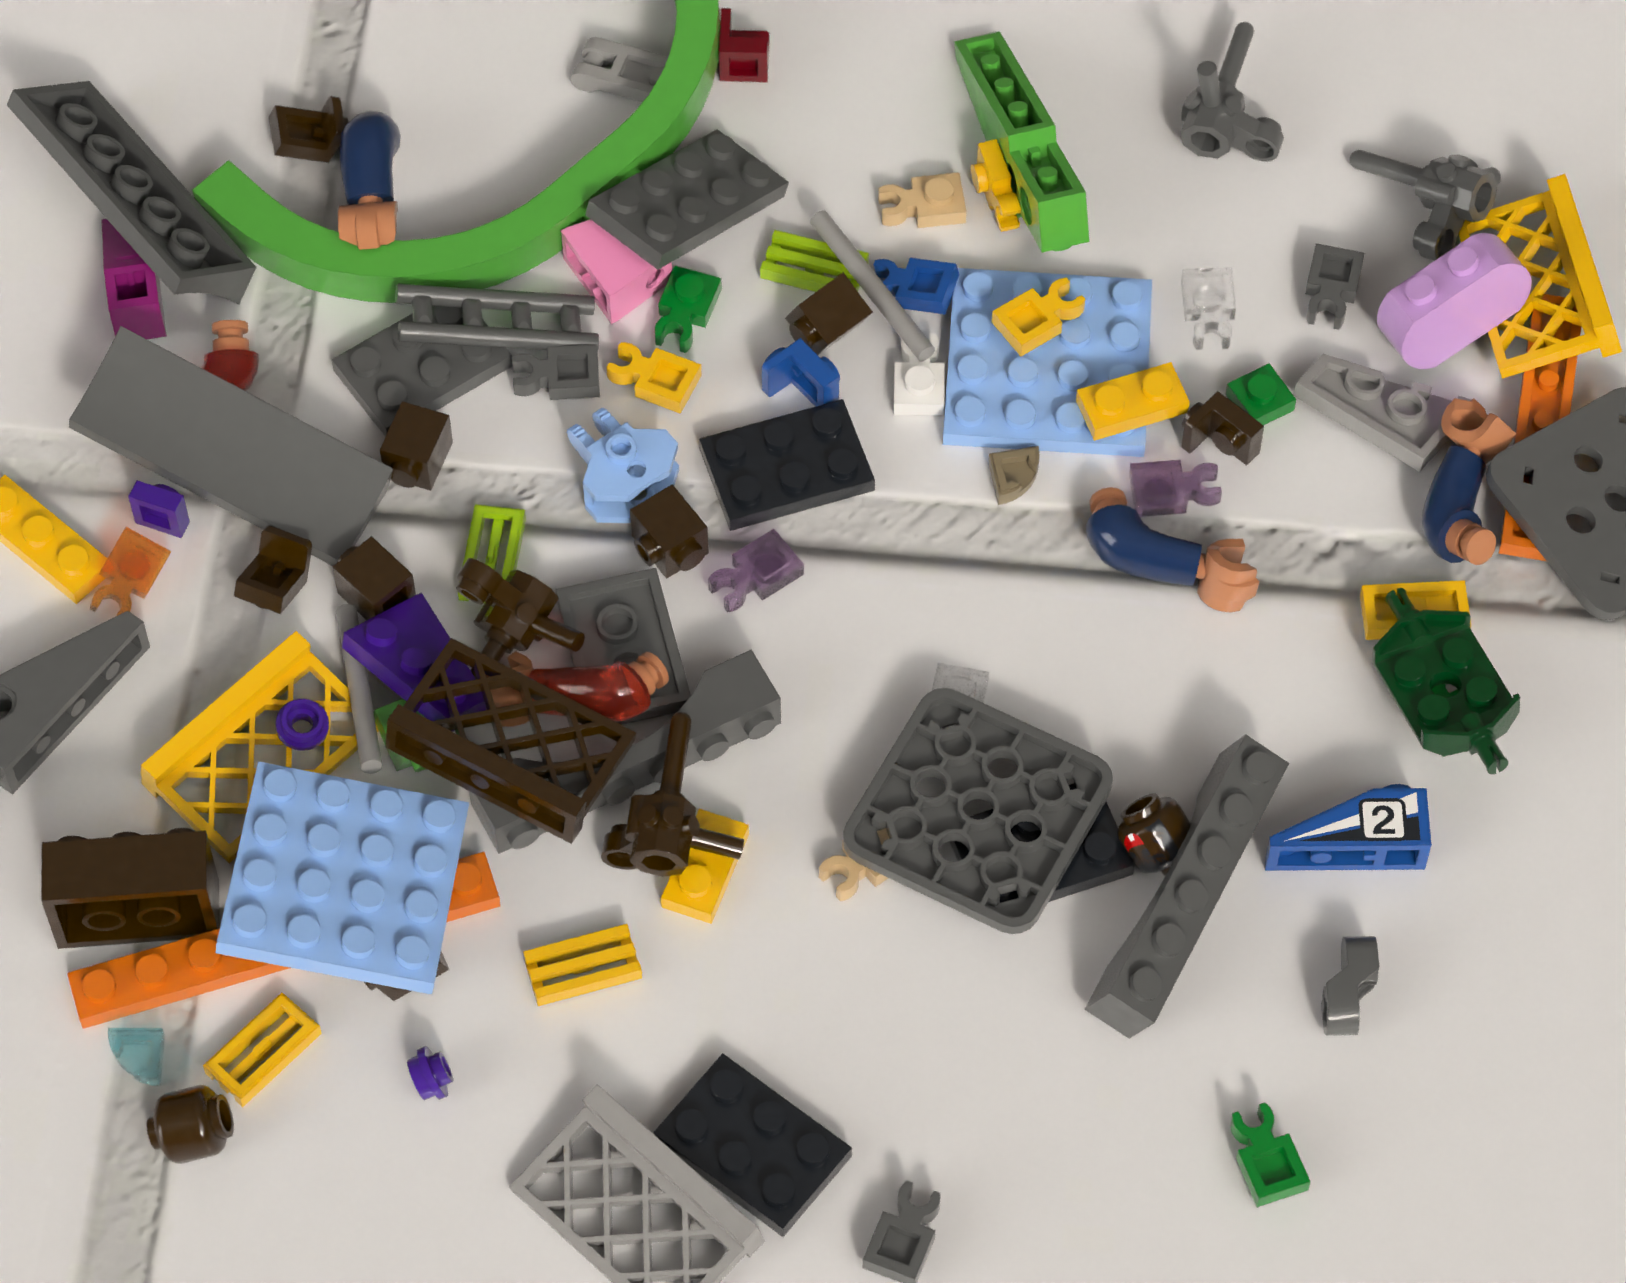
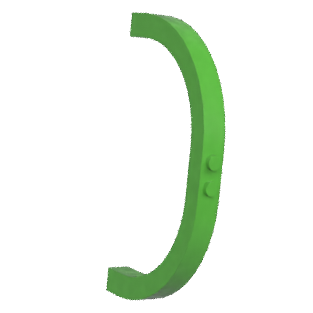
(502, 247)

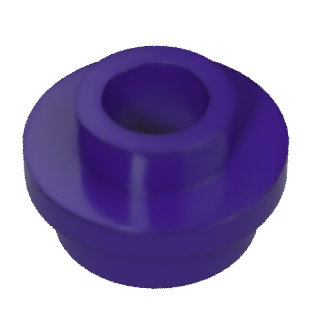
(302, 710)
(430, 1073)

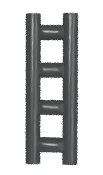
(475, 334)

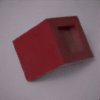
(742, 52)

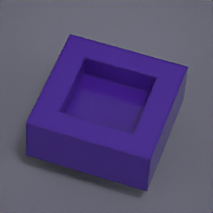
(159, 508)

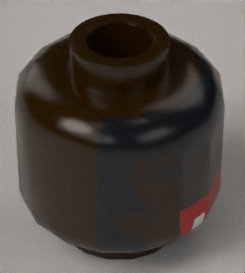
(1153, 832)

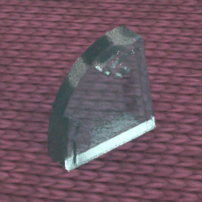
(139, 1052)

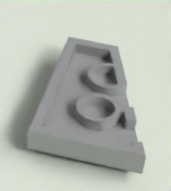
(1383, 412)

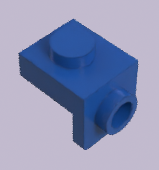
(801, 366)

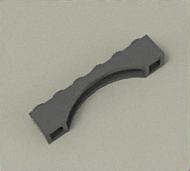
(726, 708)
(1164, 937)

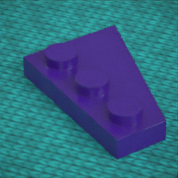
(402, 648)

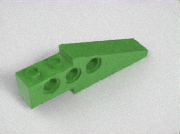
(1012, 113)

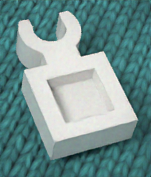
(919, 383)

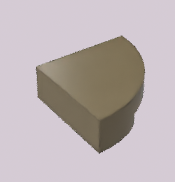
(1013, 472)

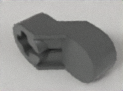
(1352, 983)

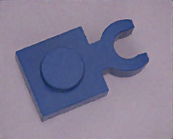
(922, 285)

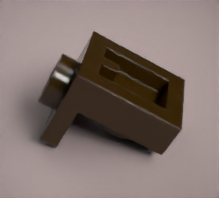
(1226, 424)

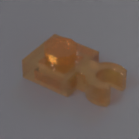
(131, 568)

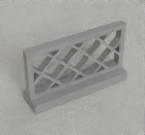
(661, 1167)

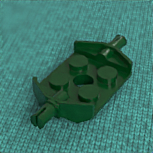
(1441, 649)

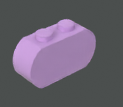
(1454, 301)

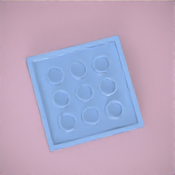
(1031, 398)
(343, 878)

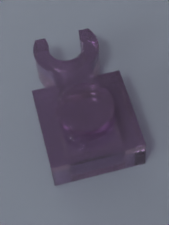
(1165, 488)
(760, 566)

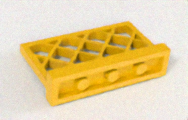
(1580, 278)
(221, 725)

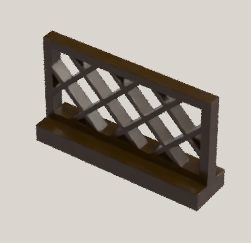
(497, 777)

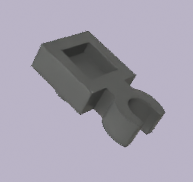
(1333, 281)
(567, 372)
(902, 1241)

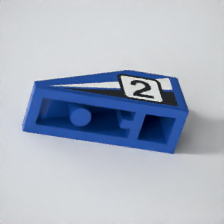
(1369, 832)

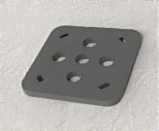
(1586, 562)
(995, 858)

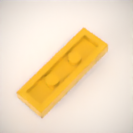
(48, 543)

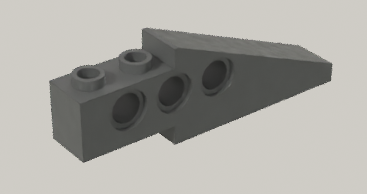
(59, 690)

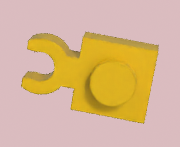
(993, 178)
(1036, 319)
(658, 379)

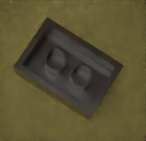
(129, 888)

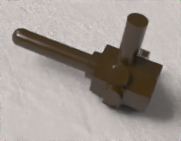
(513, 610)
(664, 823)

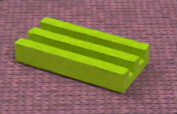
(805, 253)
(499, 515)

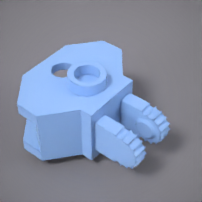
(623, 466)

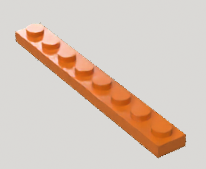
(193, 967)

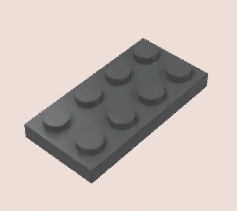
(686, 199)

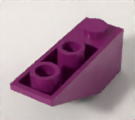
(131, 287)

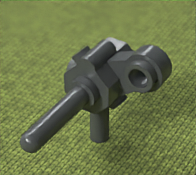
(1216, 110)
(1449, 187)

